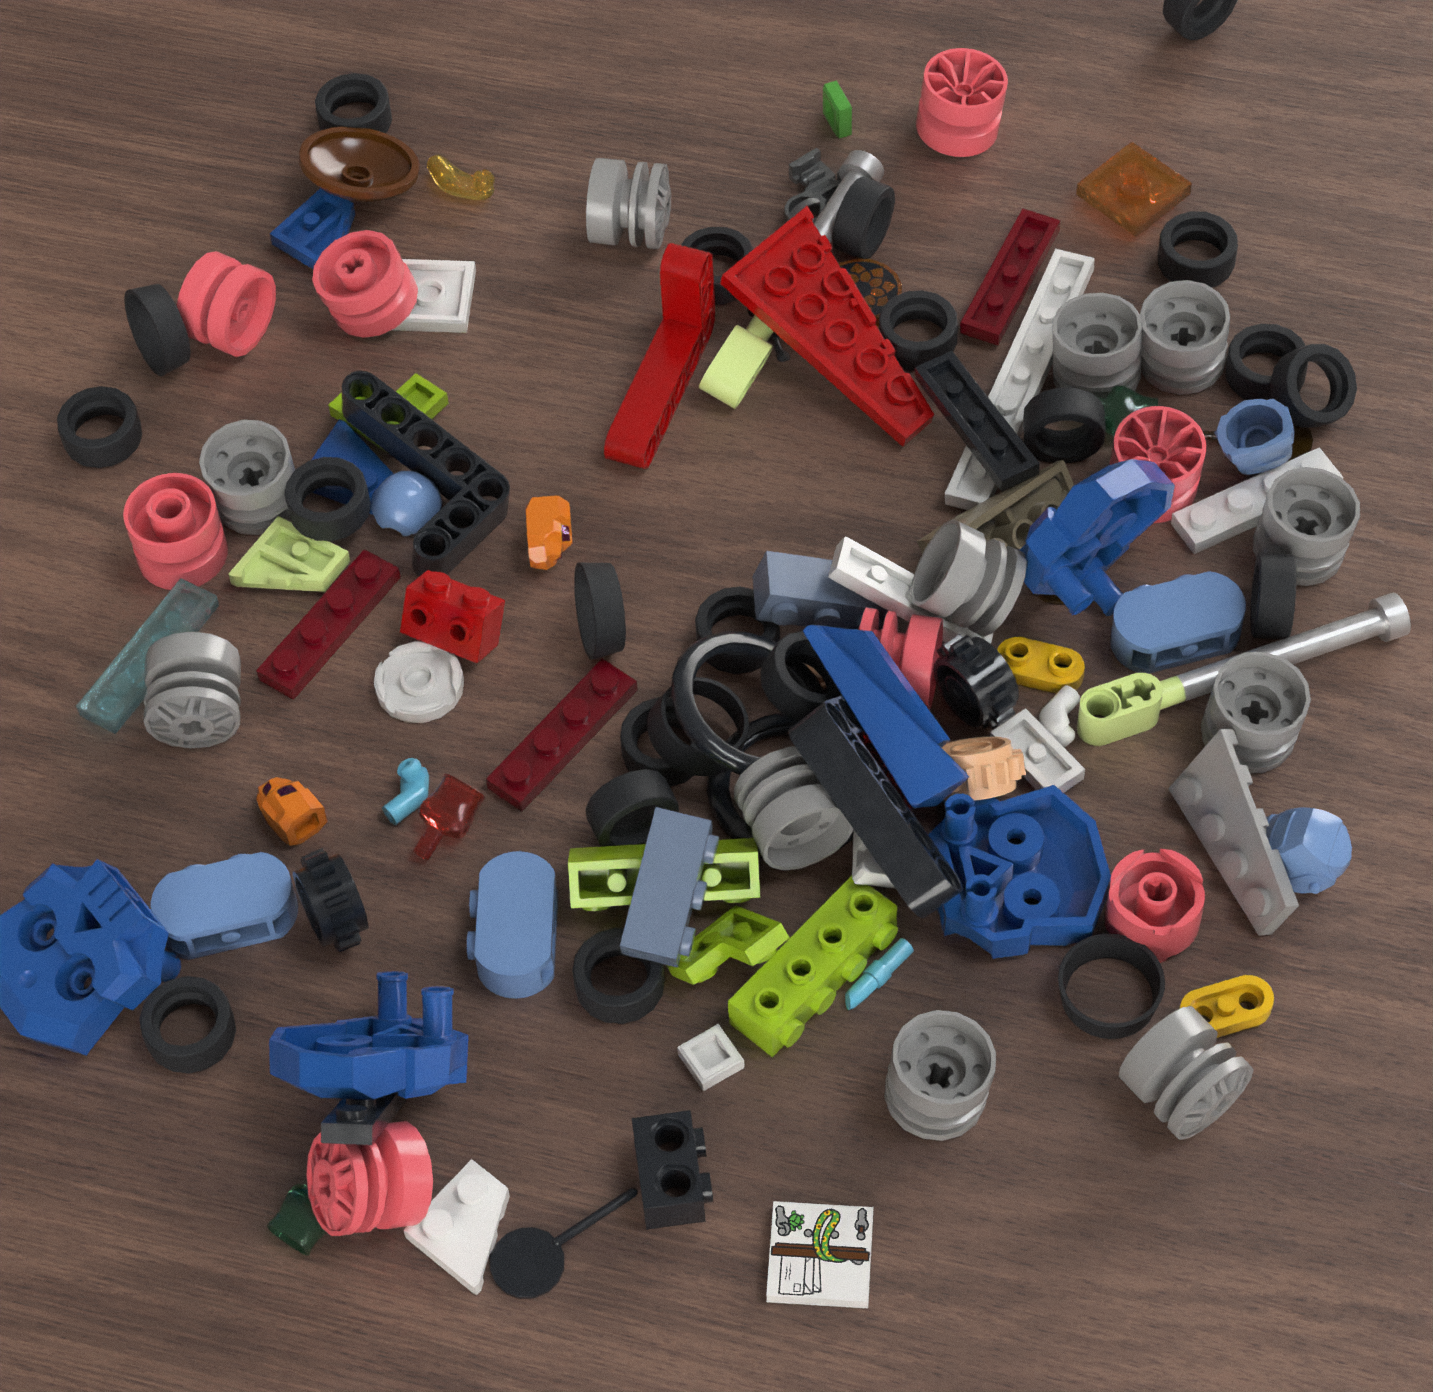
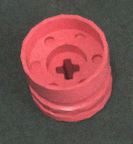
(911, 651)
(370, 1185)

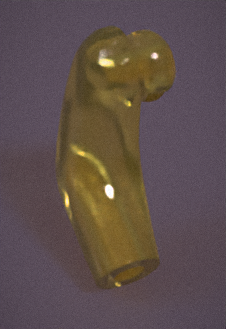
(458, 183)

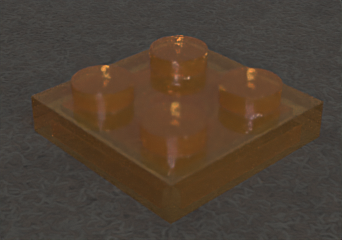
(1133, 189)

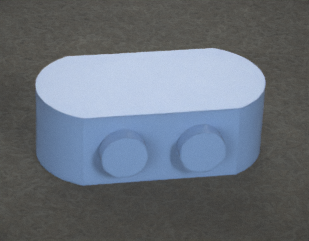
(1177, 622)
(225, 905)
(514, 924)

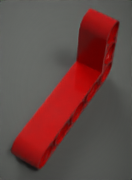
(670, 359)

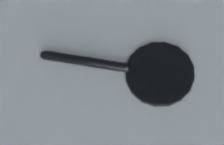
(532, 1261)

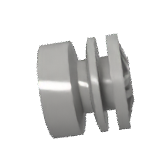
(622, 203)
(1184, 337)
(1097, 344)
(248, 474)
(1311, 518)
(968, 578)
(192, 690)
(1264, 705)
(789, 811)
(943, 1052)
(1185, 1072)

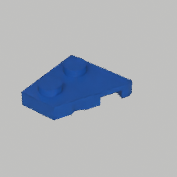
(314, 227)
(346, 444)

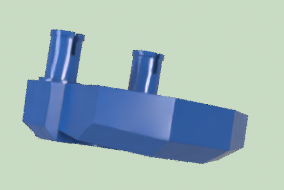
(1091, 530)
(1055, 864)
(46, 978)
(376, 1052)

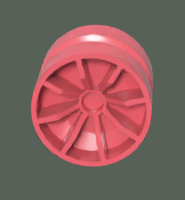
(961, 102)
(1171, 442)
(175, 530)

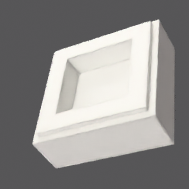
(710, 1057)

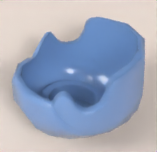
(405, 502)

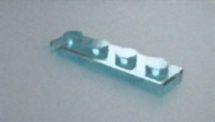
(122, 683)

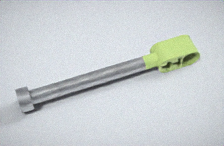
(747, 349)
(1135, 701)

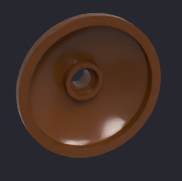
(358, 163)

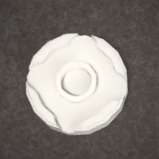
(418, 682)

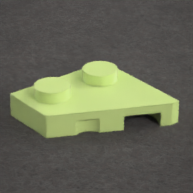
(289, 561)

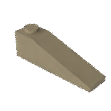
(1013, 511)

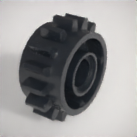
(976, 681)
(330, 900)

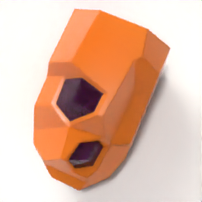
(547, 530)
(290, 810)

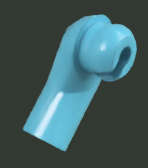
(413, 791)

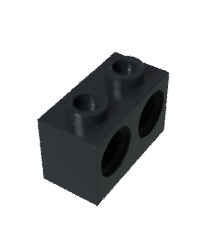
(665, 1170)

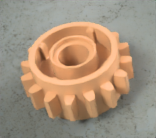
(989, 764)

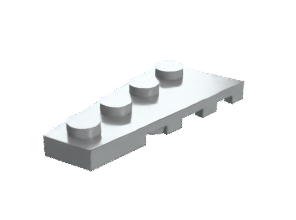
(1233, 832)

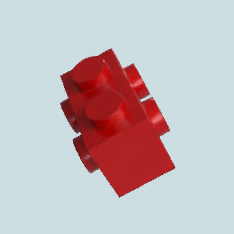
(452, 616)

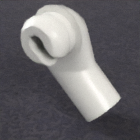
(1055, 715)

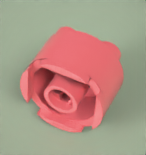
(1156, 901)

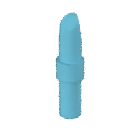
(878, 973)

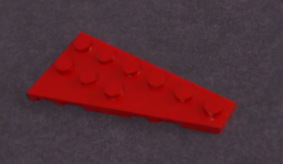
(820, 313)

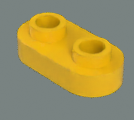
(1039, 663)
(1223, 999)

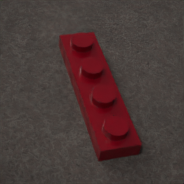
(1010, 277)
(328, 624)
(561, 734)

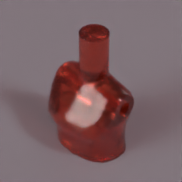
(447, 813)

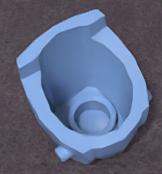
(1256, 435)
(1312, 847)

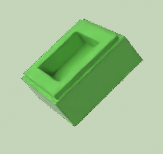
(837, 109)

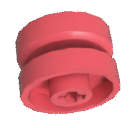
(365, 284)
(226, 303)

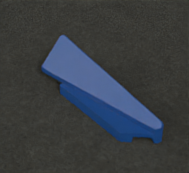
(889, 713)

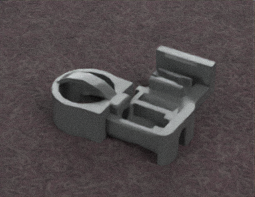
(818, 183)

